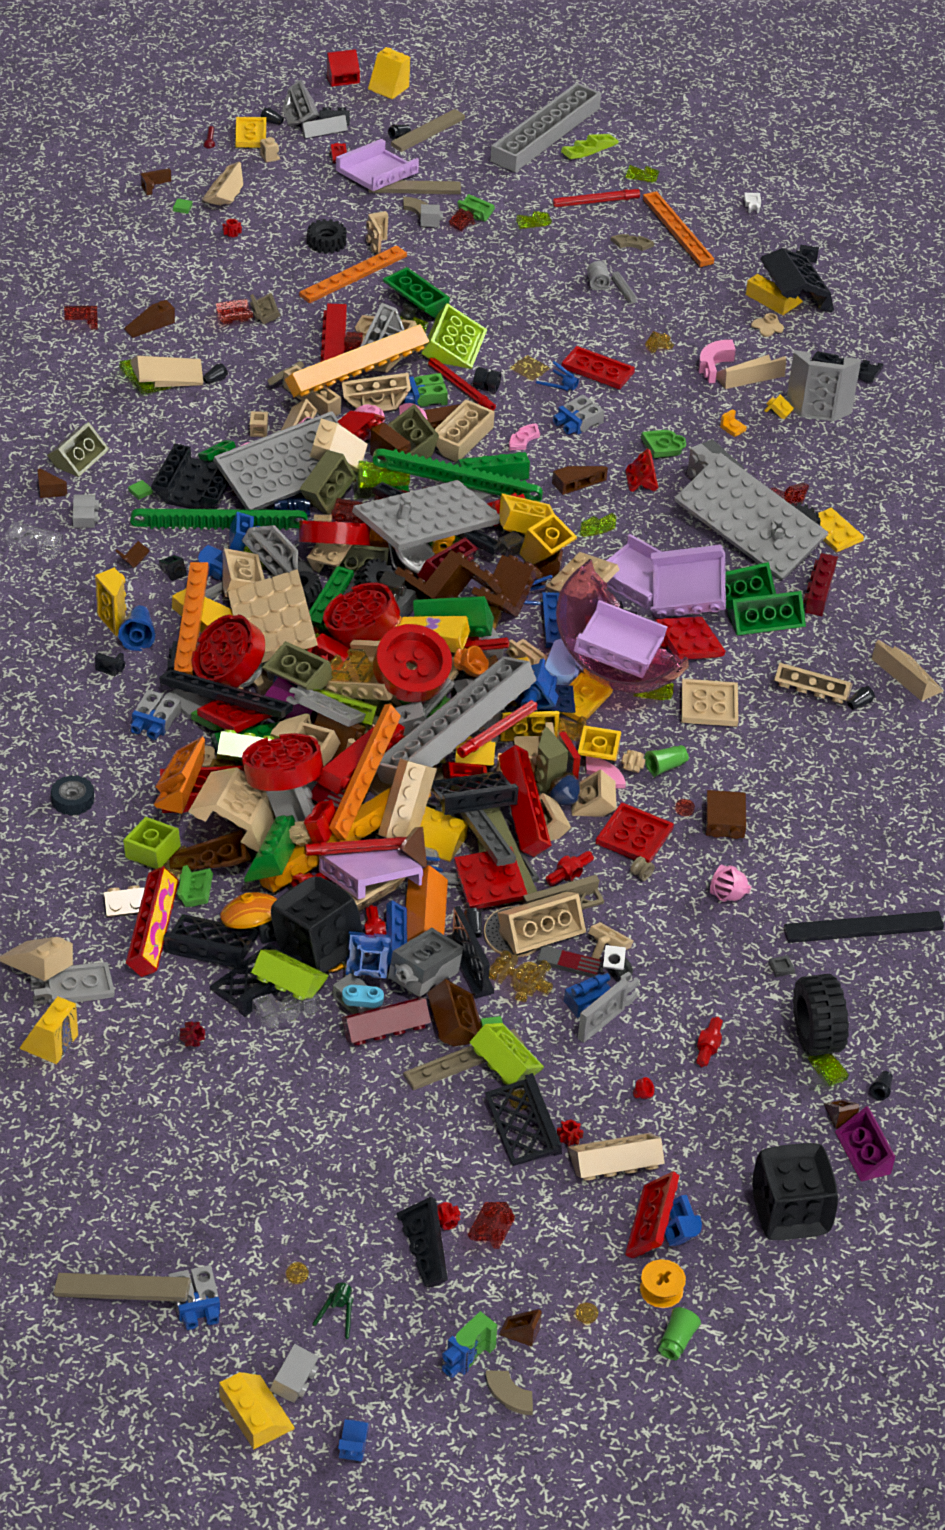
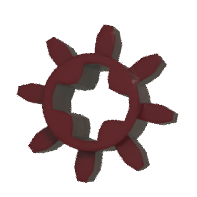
(192, 1034)

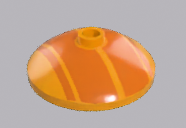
(248, 910)

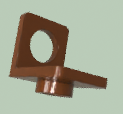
(135, 554)

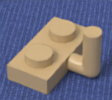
(606, 935)

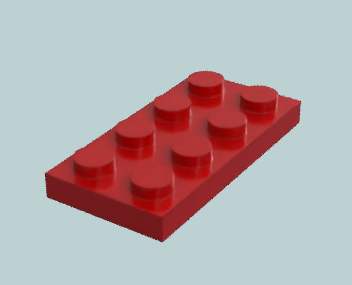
(598, 367)
(652, 1215)

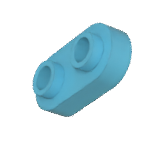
(362, 996)

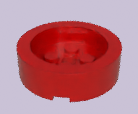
(334, 532)
(362, 614)
(423, 649)
(242, 652)
(282, 762)

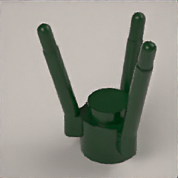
(339, 1297)

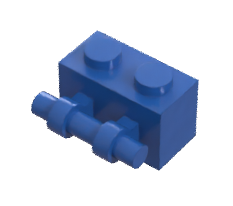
(238, 529)
(586, 992)

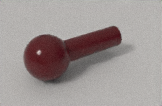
(209, 143)

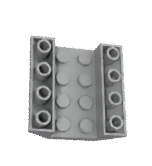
(822, 388)

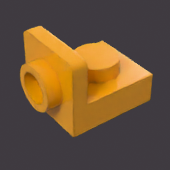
(731, 424)

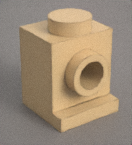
(269, 149)
(258, 424)

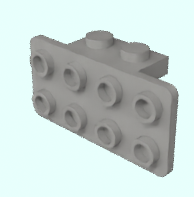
(292, 802)

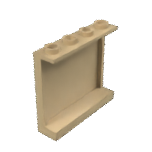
(370, 690)

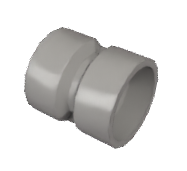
(598, 275)

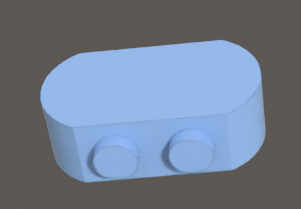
(561, 664)

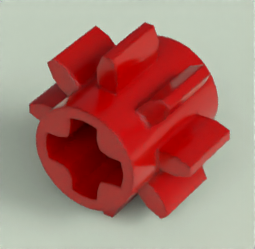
(232, 228)
(570, 1132)
(448, 1215)

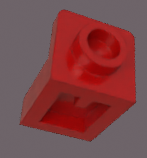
(336, 150)

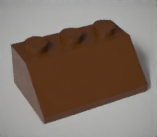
(454, 1013)

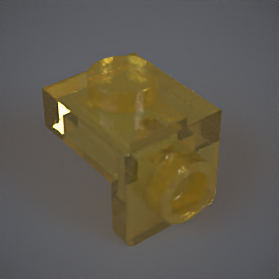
(658, 340)
(573, 729)

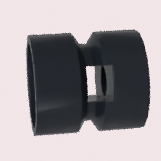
(485, 379)

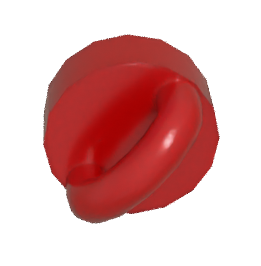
(644, 1088)

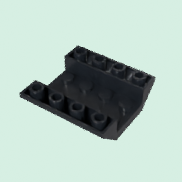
(796, 273)
(188, 480)

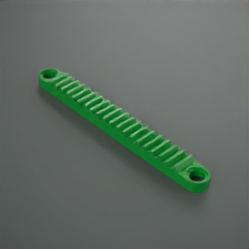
(447, 473)
(213, 518)

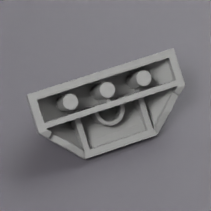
(299, 105)
(384, 324)
(273, 549)

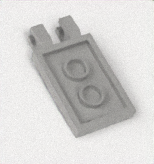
(326, 706)
(75, 984)
(607, 1007)

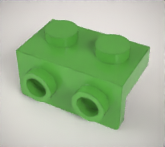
(478, 207)
(194, 886)

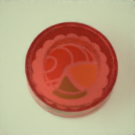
(684, 807)

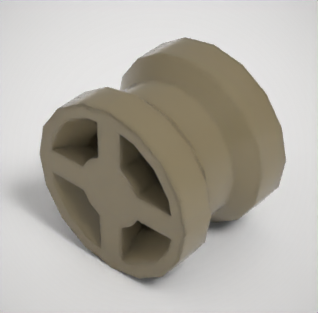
(642, 868)

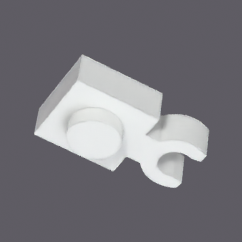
(752, 201)

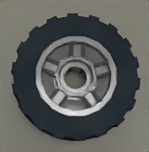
(72, 795)

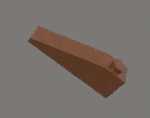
(215, 853)

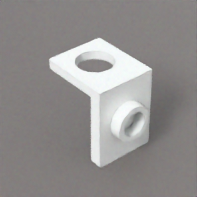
(613, 953)

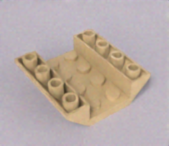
(236, 800)

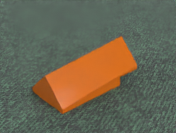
(180, 776)
(426, 903)

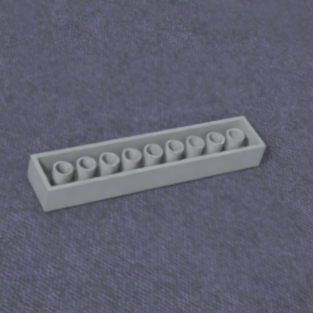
(545, 127)
(460, 716)

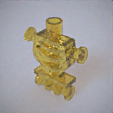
(526, 972)

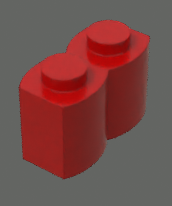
(319, 821)

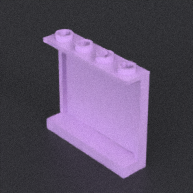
(375, 166)
(635, 573)
(688, 581)
(621, 639)
(361, 869)

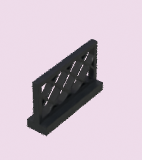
(474, 799)
(209, 949)
(473, 962)
(245, 1001)
(542, 1119)

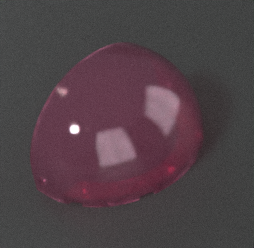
(575, 609)

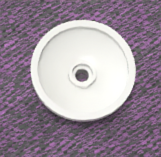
(415, 556)

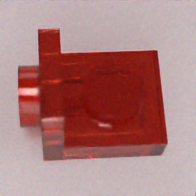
(462, 219)

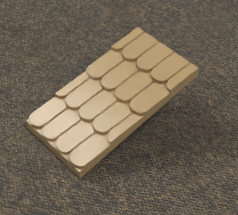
(277, 610)

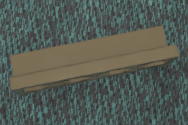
(582, 886)

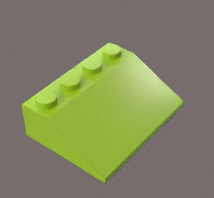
(454, 338)

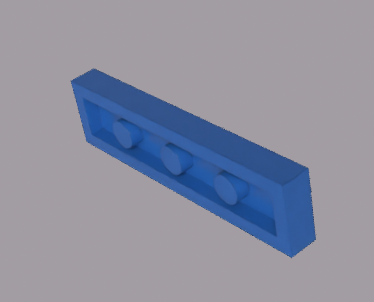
(549, 604)
(396, 926)

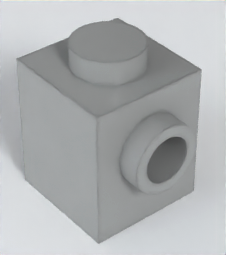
(430, 215)

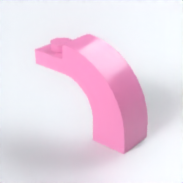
(715, 353)

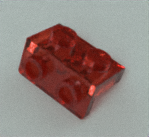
(233, 310)
(343, 511)
(492, 1223)

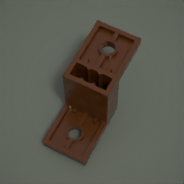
(450, 578)
(515, 581)

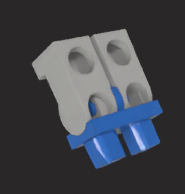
(578, 416)
(155, 715)
(202, 1302)

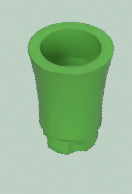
(665, 759)
(678, 1333)

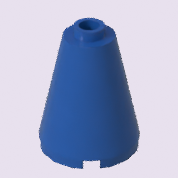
(137, 629)

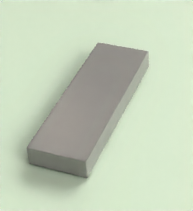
(324, 126)

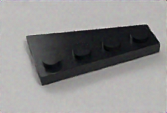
(866, 372)
(424, 1233)

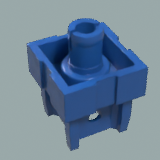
(542, 690)
(372, 964)

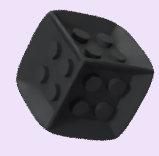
(315, 922)
(795, 1191)

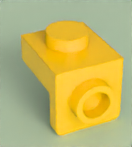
(779, 406)

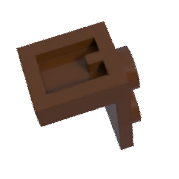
(152, 178)

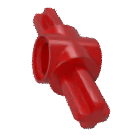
(569, 868)
(374, 924)
(709, 1041)

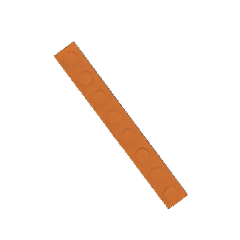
(678, 229)
(352, 274)
(191, 616)
(364, 772)

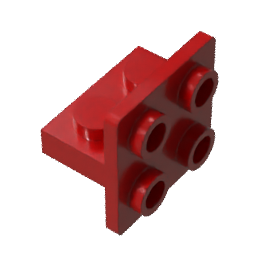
(642, 472)

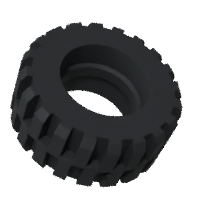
(820, 1014)

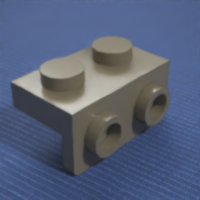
(265, 308)

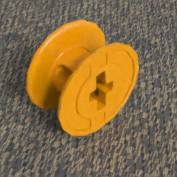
(658, 1273)

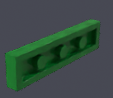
(336, 584)

